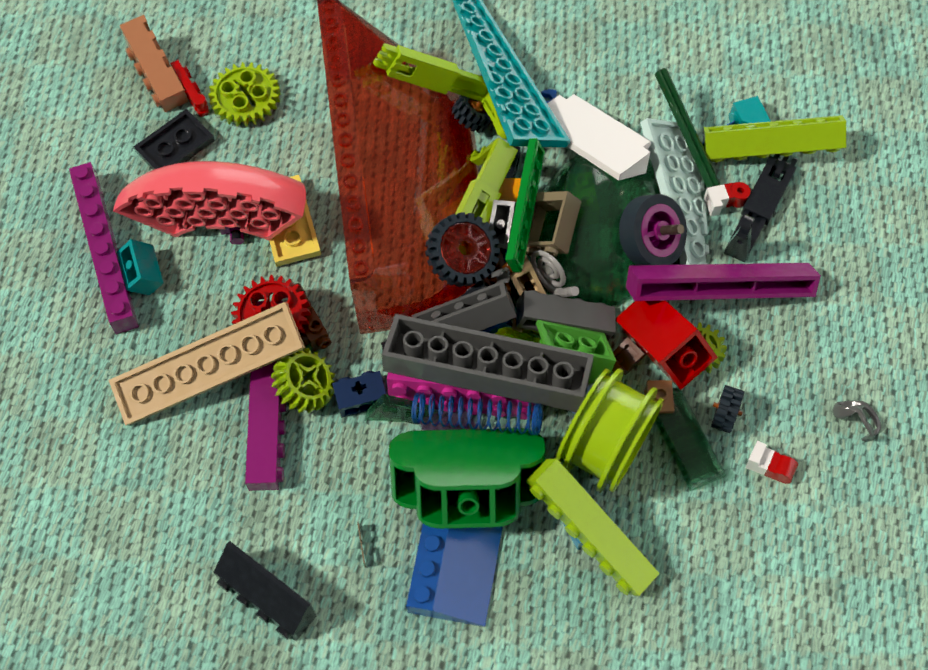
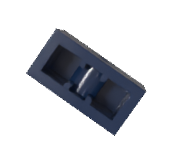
(347, 396)

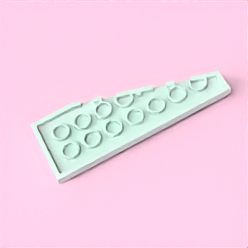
(680, 180)

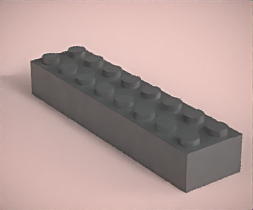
(487, 363)

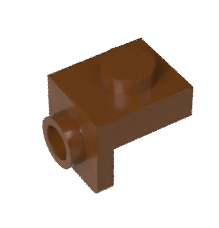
(627, 356)

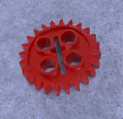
(280, 290)

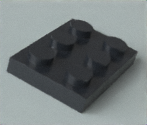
(174, 141)

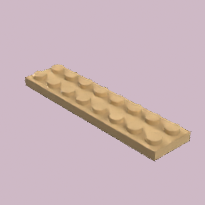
(206, 363)

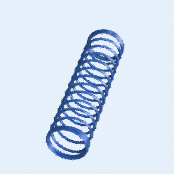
(536, 422)

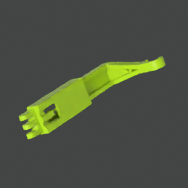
(437, 76)
(485, 188)

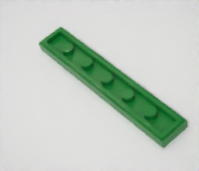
(525, 205)

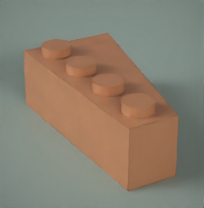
(153, 64)

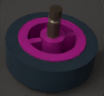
(653, 230)

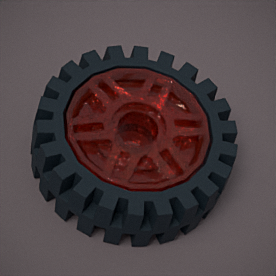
(479, 245)

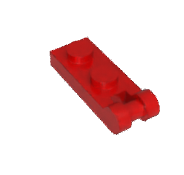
(191, 89)

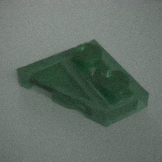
(393, 410)

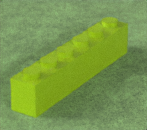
(775, 138)
(592, 527)

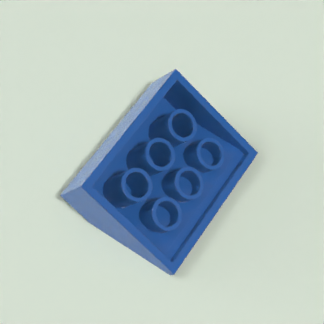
(454, 573)

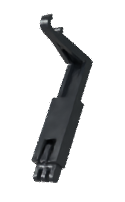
(760, 206)

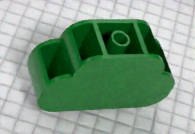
(464, 475)

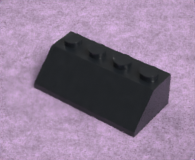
(264, 592)

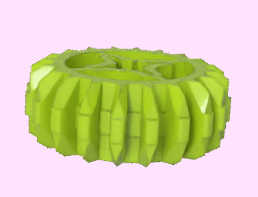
(316, 387)

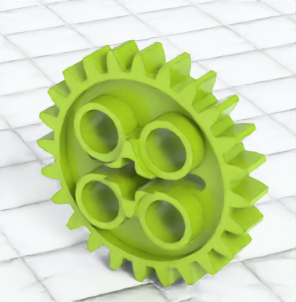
(234, 105)

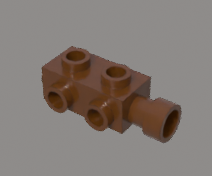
(315, 332)

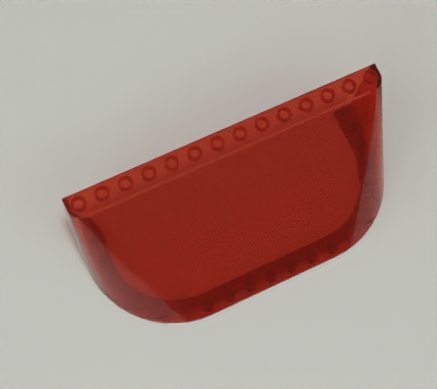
(397, 171)

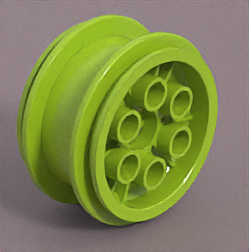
(609, 429)

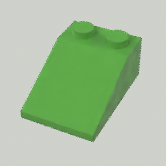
(579, 340)

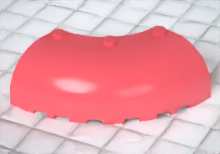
(213, 196)

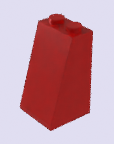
(667, 339)

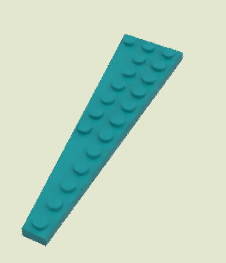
(512, 90)

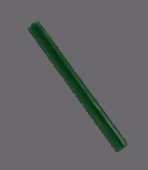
(687, 128)

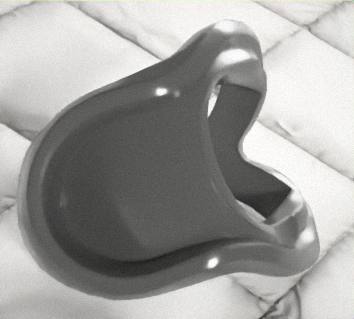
(846, 408)

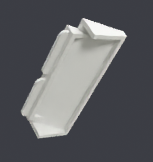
(601, 138)

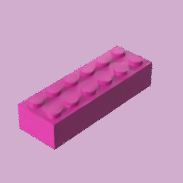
(407, 387)

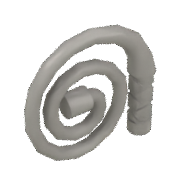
(545, 274)

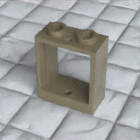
(569, 209)

